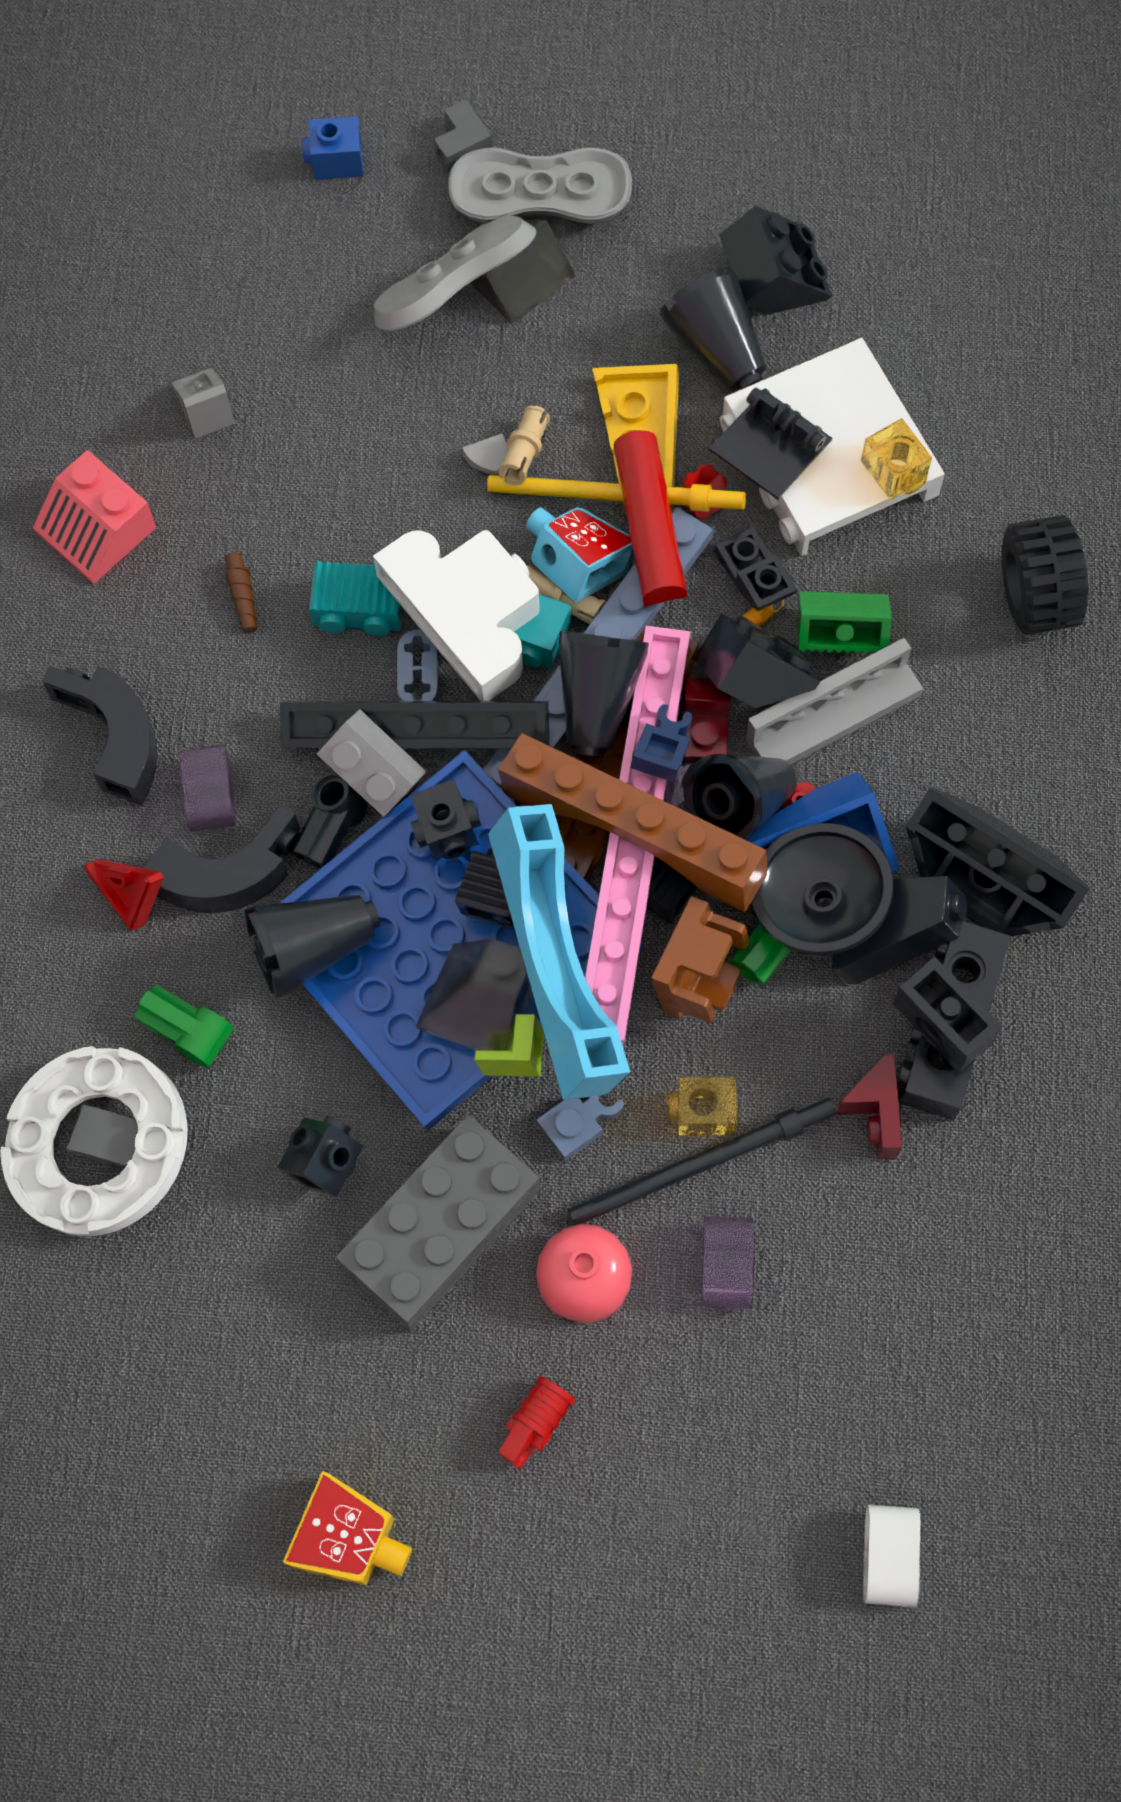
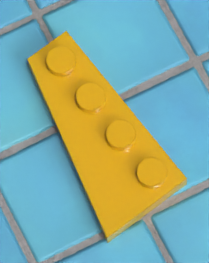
(642, 400)

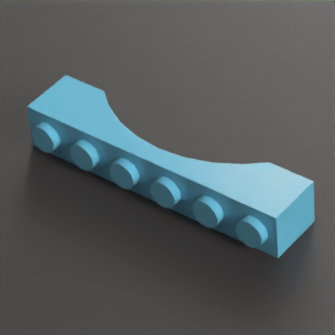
(577, 1031)

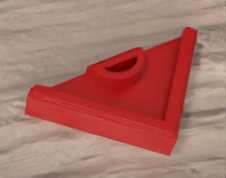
(127, 889)

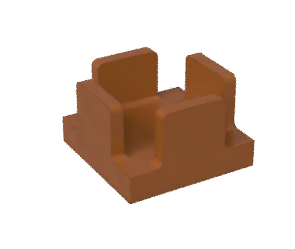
(693, 969)

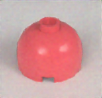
(584, 1273)

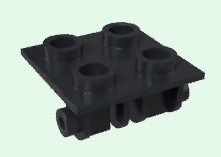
(770, 443)

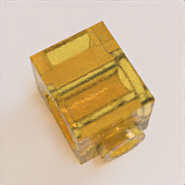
(896, 443)
(719, 1091)

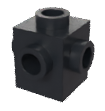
(445, 821)
(321, 1155)

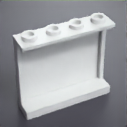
(850, 402)

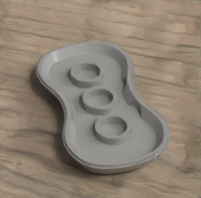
(573, 185)
(440, 279)

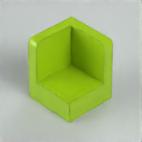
(523, 1055)

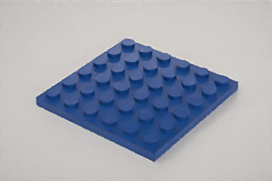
(386, 983)

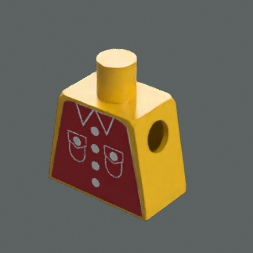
(345, 1536)

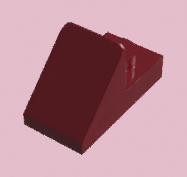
(709, 719)
(878, 1095)

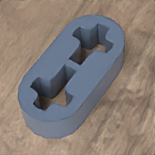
(408, 672)

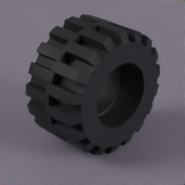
(1044, 574)

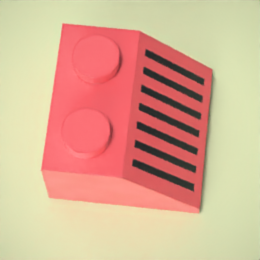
(93, 517)

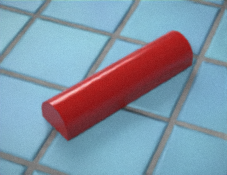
(649, 517)

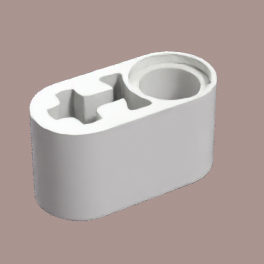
(891, 1556)

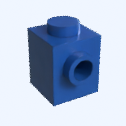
(334, 148)

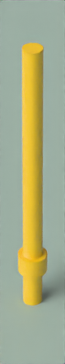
(698, 497)

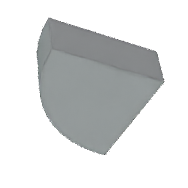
(487, 454)

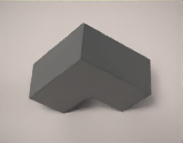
(464, 134)

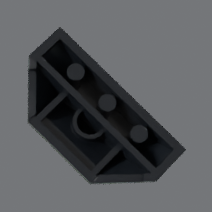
(1003, 874)

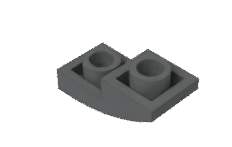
(103, 1136)

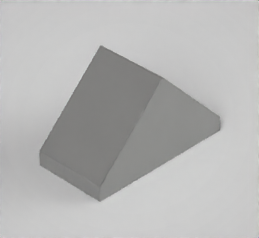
(204, 402)

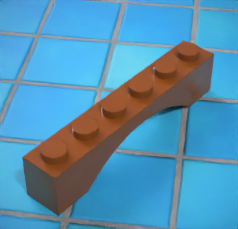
(695, 848)

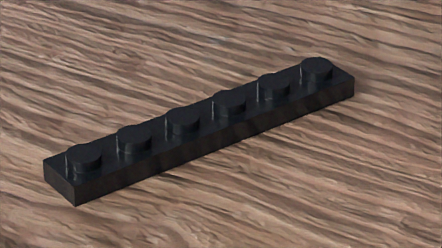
(419, 722)

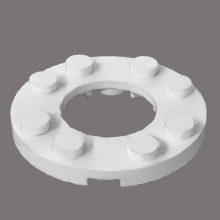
(45, 1102)

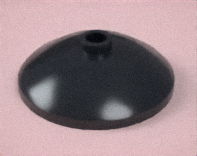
(820, 864)

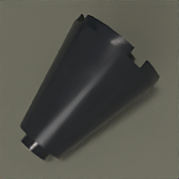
(718, 328)
(597, 687)
(737, 791)
(307, 937)

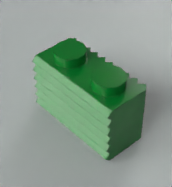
(843, 621)

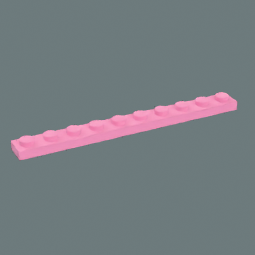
(628, 866)

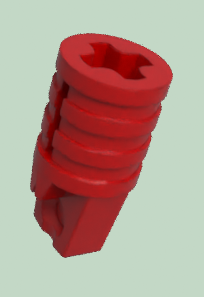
(535, 1421)

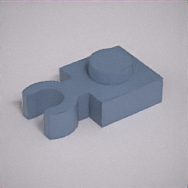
(574, 1124)

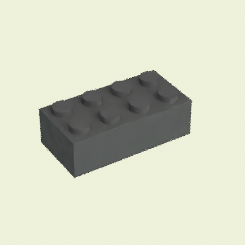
(439, 1222)

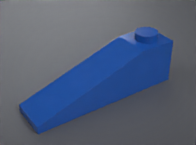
(841, 802)

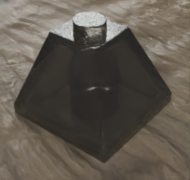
(478, 995)

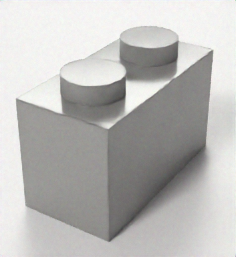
(371, 762)

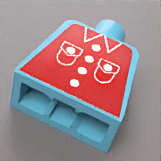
(579, 551)

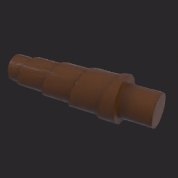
(241, 591)

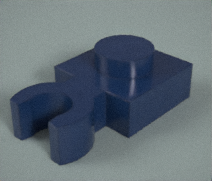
(662, 746)

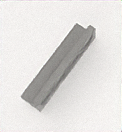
(836, 706)

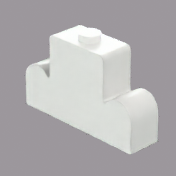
(464, 603)

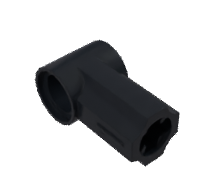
(328, 820)

